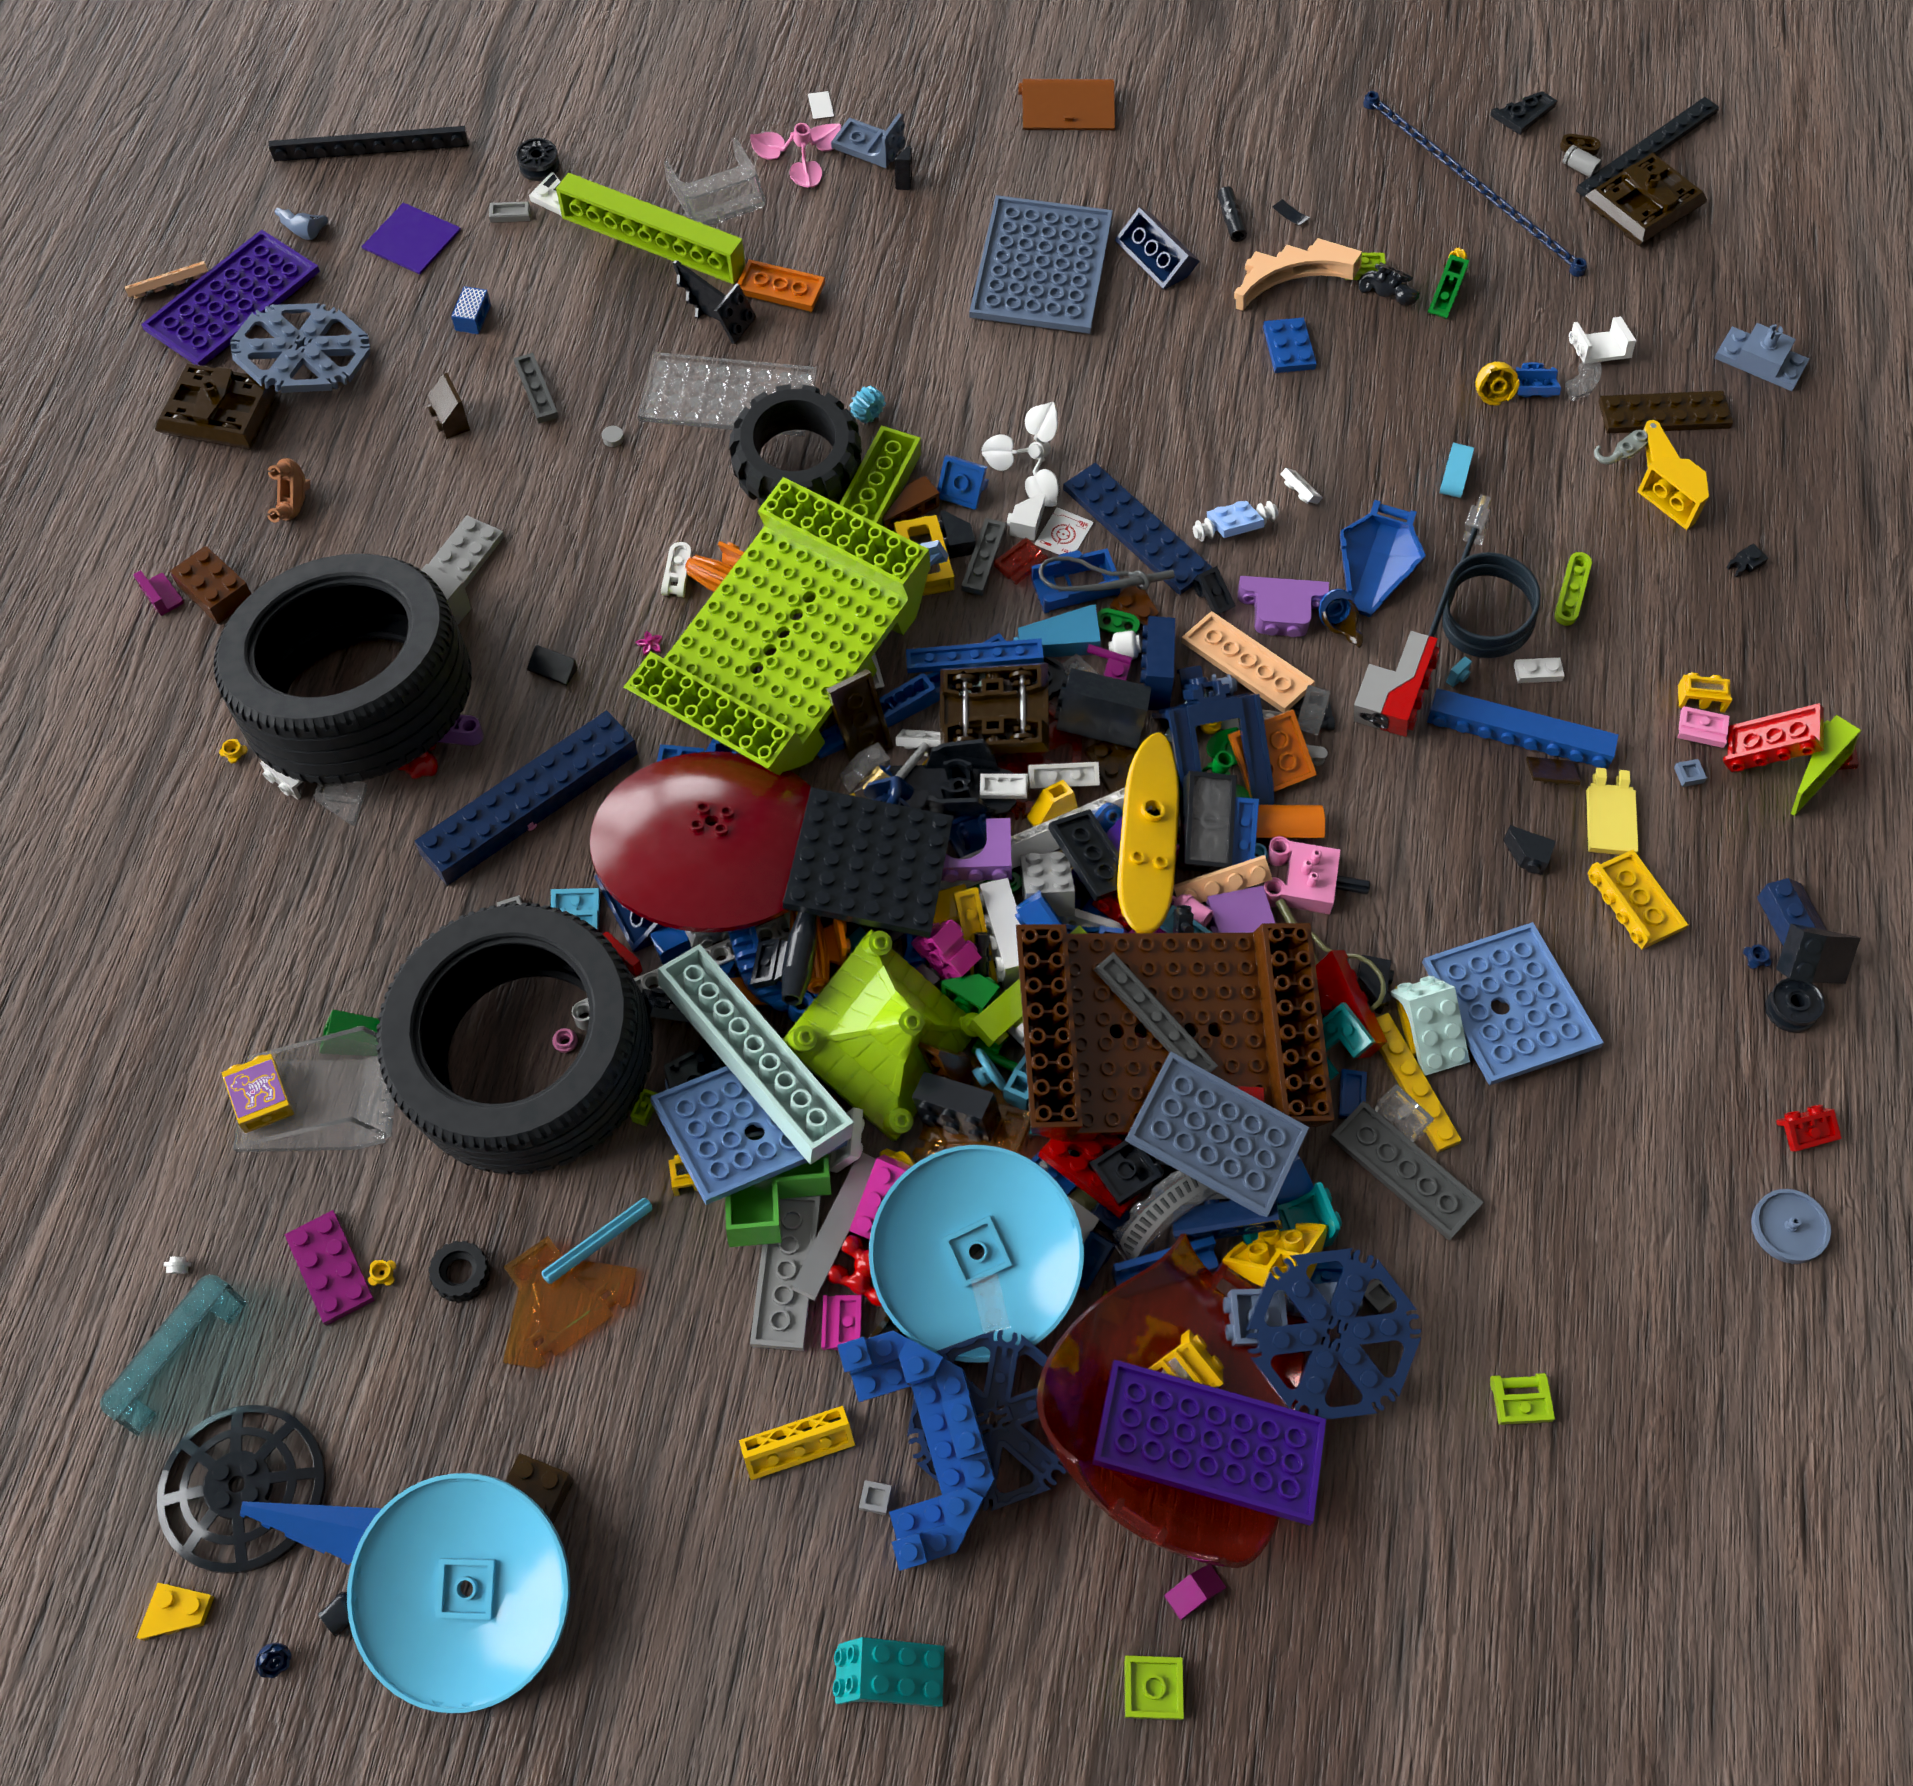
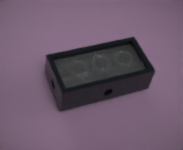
(1207, 821)

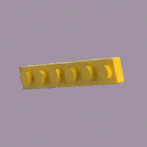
(1414, 1083)

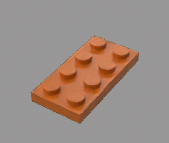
(781, 285)

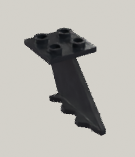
(730, 309)

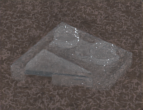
(342, 799)

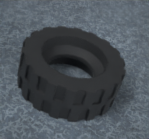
(447, 1255)

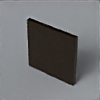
(1553, 770)

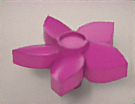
(650, 643)

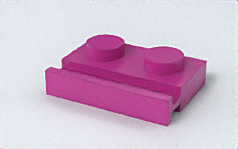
(840, 1320)

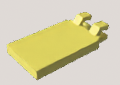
(1611, 814)

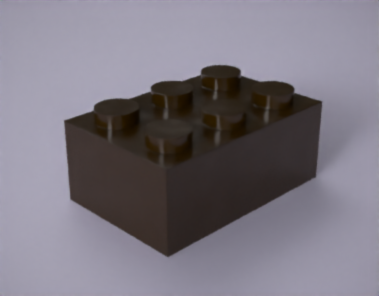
(542, 1483)

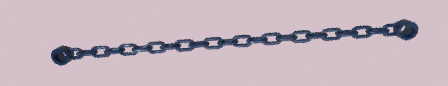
(1577, 266)

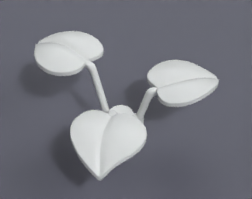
(999, 451)

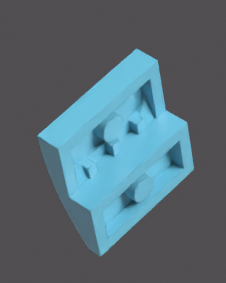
(579, 902)

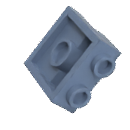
(1240, 1307)

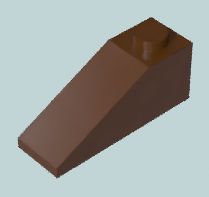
(914, 501)
(947, 1062)

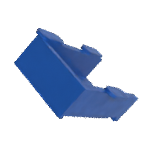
(1053, 599)

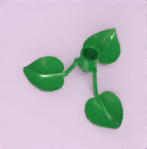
(1223, 758)

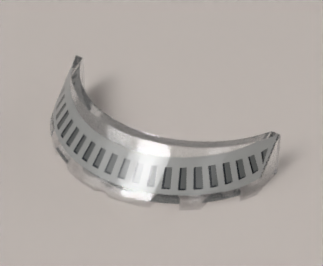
(1158, 1212)

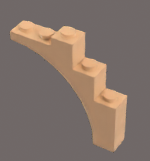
(1320, 259)

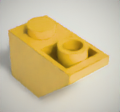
(1052, 803)

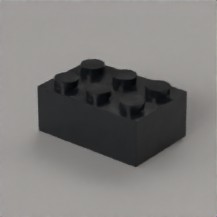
(956, 1107)

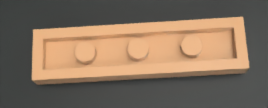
(158, 283)
(1226, 879)

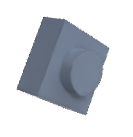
(1690, 772)

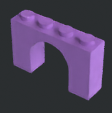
(991, 863)

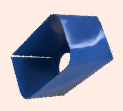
(670, 943)

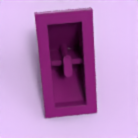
(1194, 1591)

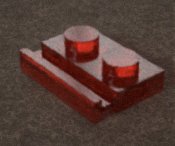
(1018, 561)

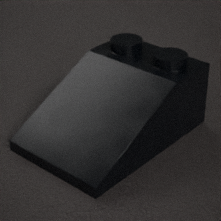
(1817, 955)

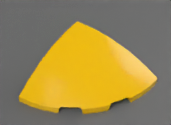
(1272, 1247)

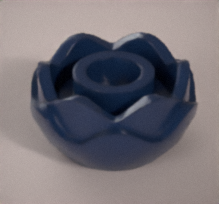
(272, 1660)

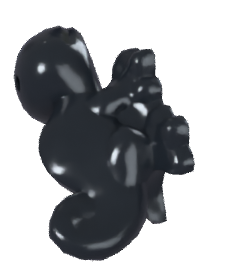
(1388, 282)

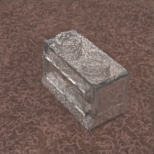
(1404, 1113)

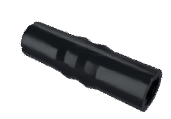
(1232, 214)

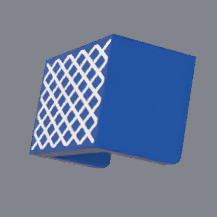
(471, 310)

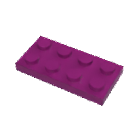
(329, 1267)

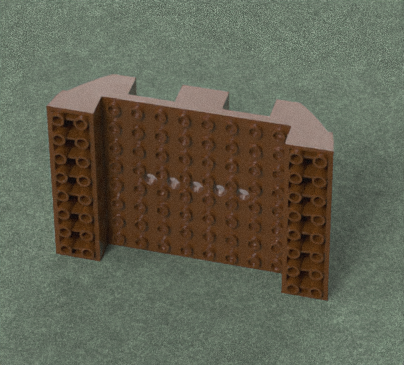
(1246, 984)

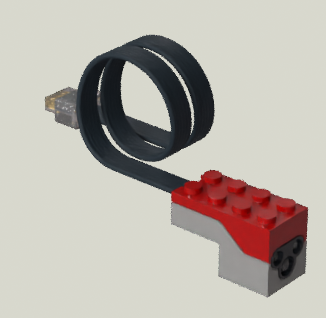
(1393, 698)

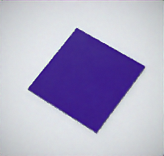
(411, 238)

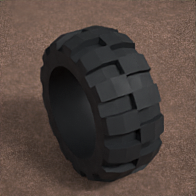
(795, 410)

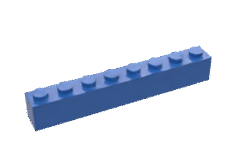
(1523, 728)

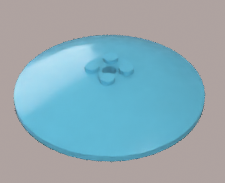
(967, 1199)
(409, 1603)

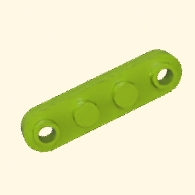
(1573, 588)

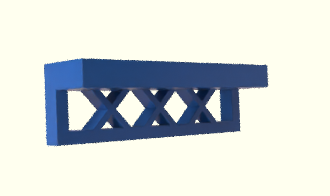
(1127, 1269)

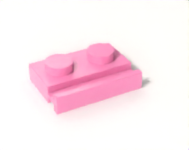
(1703, 727)

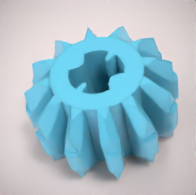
(867, 404)

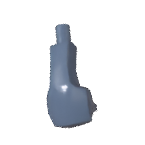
(302, 224)

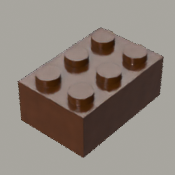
(211, 584)

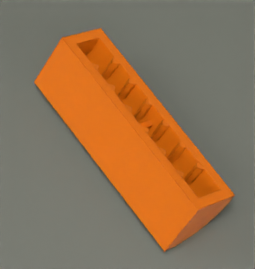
(1290, 821)

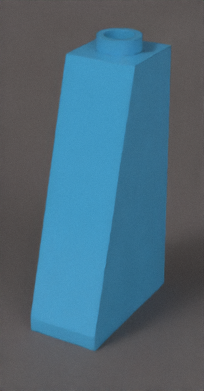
(1065, 633)

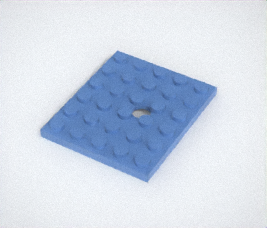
(1543, 1014)
(708, 1128)

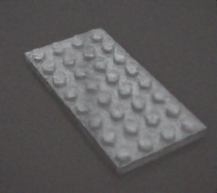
(711, 389)

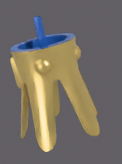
(878, 773)

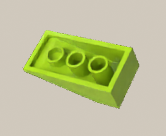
(1839, 744)

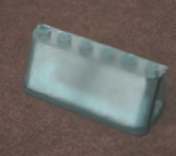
(121, 1396)

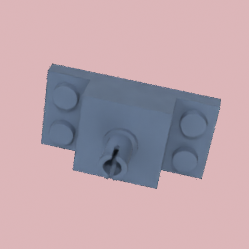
(1763, 354)

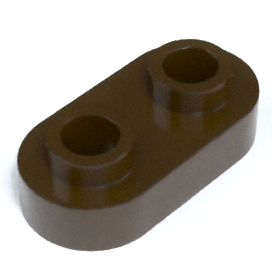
(1586, 143)

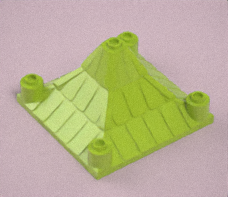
(868, 1029)

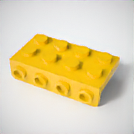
(1637, 899)

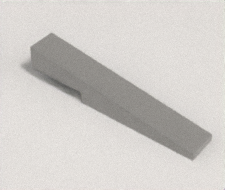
(833, 1230)

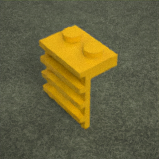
(1195, 1360)

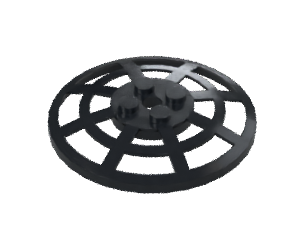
(219, 1480)

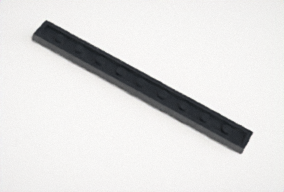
(368, 143)
(1654, 143)

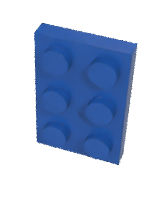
(1289, 345)

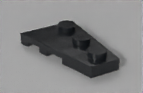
(1524, 113)

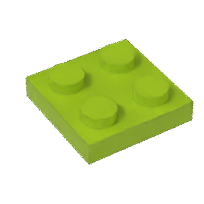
(1153, 1687)

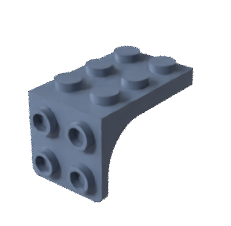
(871, 142)

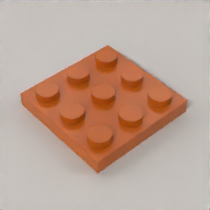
(1286, 748)

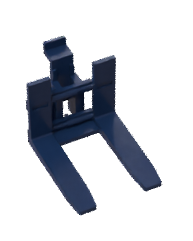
(1217, 708)

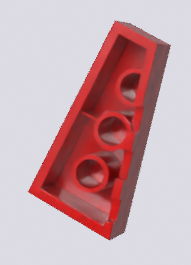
(1339, 985)

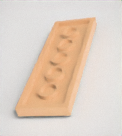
(1247, 662)

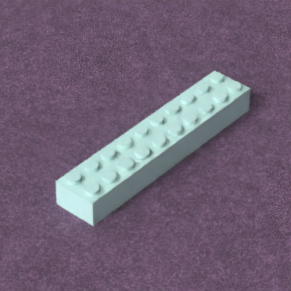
(755, 1054)

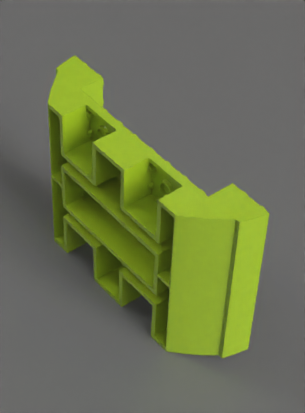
(863, 589)

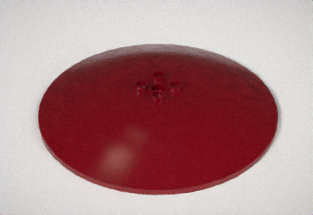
(690, 876)

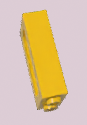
(935, 582)

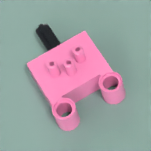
(1309, 877)

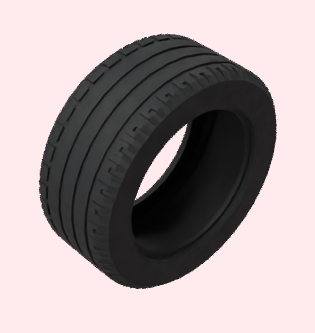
(318, 610)
(457, 970)

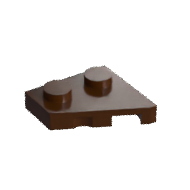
(1135, 602)

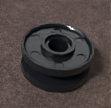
(537, 159)
(1793, 1018)

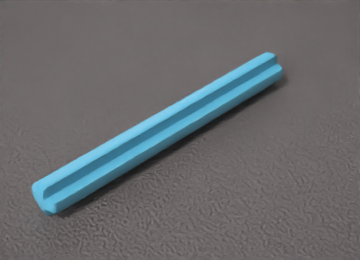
(596, 1240)

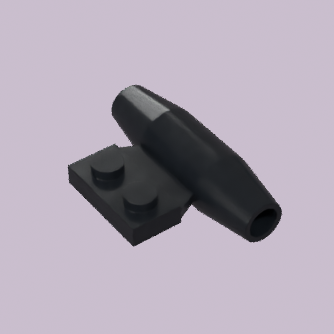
(788, 960)

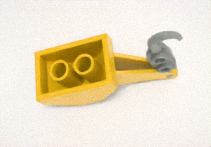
(1670, 482)

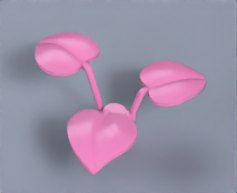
(806, 173)

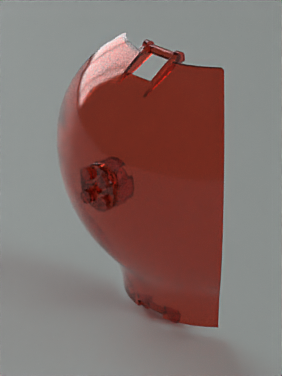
(1139, 1327)

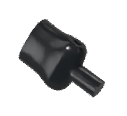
(336, 1614)

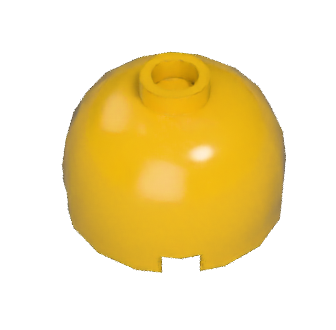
(1497, 383)

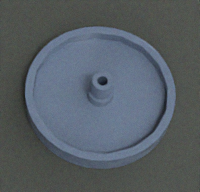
(1791, 1226)

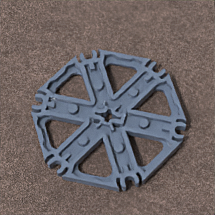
(313, 355)

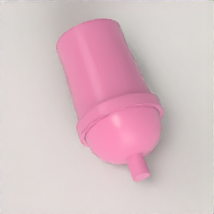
(1201, 913)

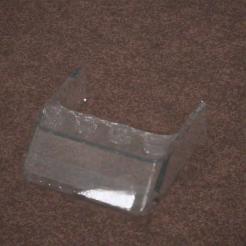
(721, 194)

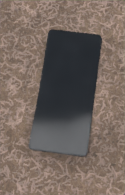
(1289, 212)

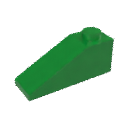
(1449, 286)

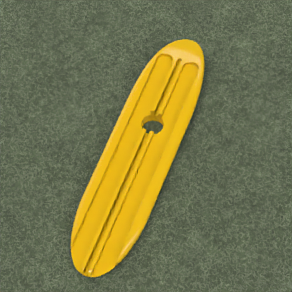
(1147, 840)

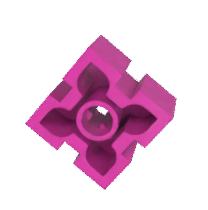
(947, 950)

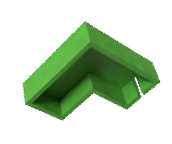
(754, 1212)

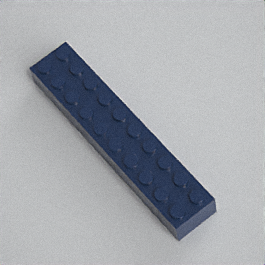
(526, 797)

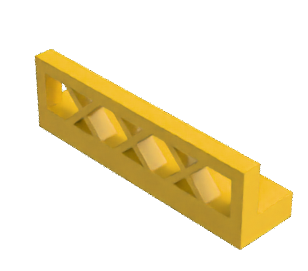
(797, 1445)

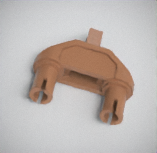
(290, 490)

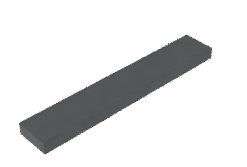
(1152, 1012)

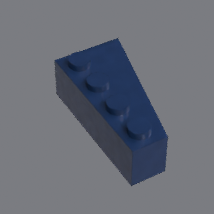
(1158, 660)

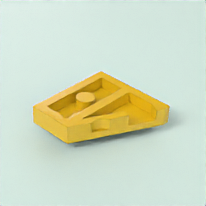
(174, 1610)

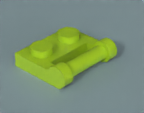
(1522, 1407)

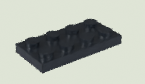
(1088, 852)

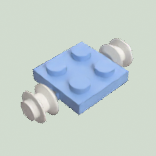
(1235, 519)

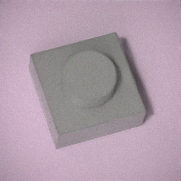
(875, 1497)

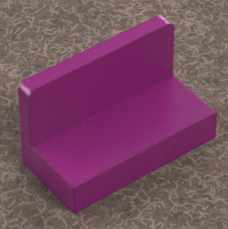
(159, 592)

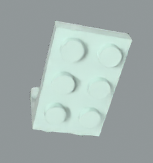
(1434, 1023)

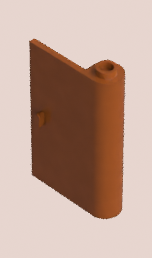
(1068, 104)

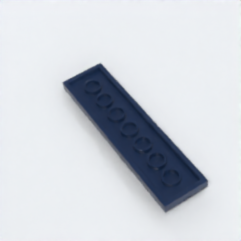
(1135, 526)

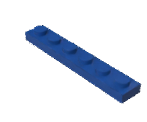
(974, 655)

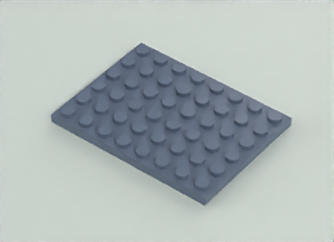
(1041, 264)

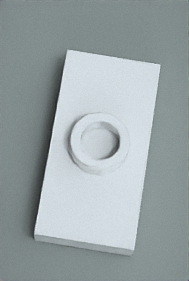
(1003, 786)

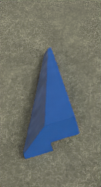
(315, 1526)

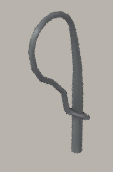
(1134, 580)

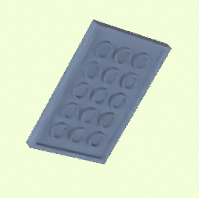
(1217, 1134)

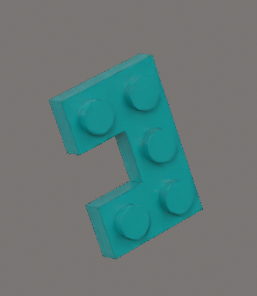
(1345, 1027)

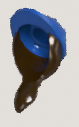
(1341, 615)

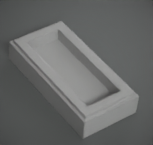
(509, 212)

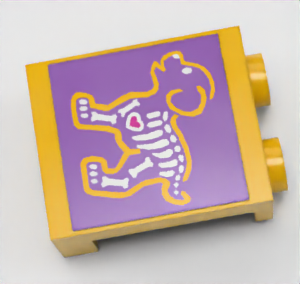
(257, 1093)

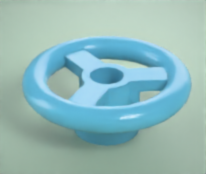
(988, 1071)

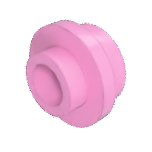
(563, 1034)

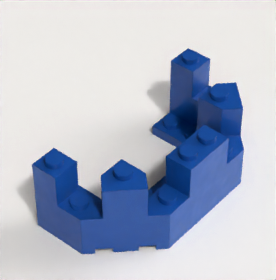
(951, 1431)

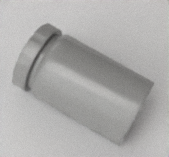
(1581, 161)

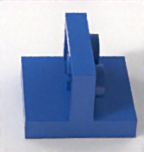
(962, 481)

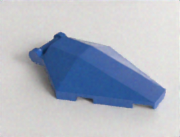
(1379, 555)

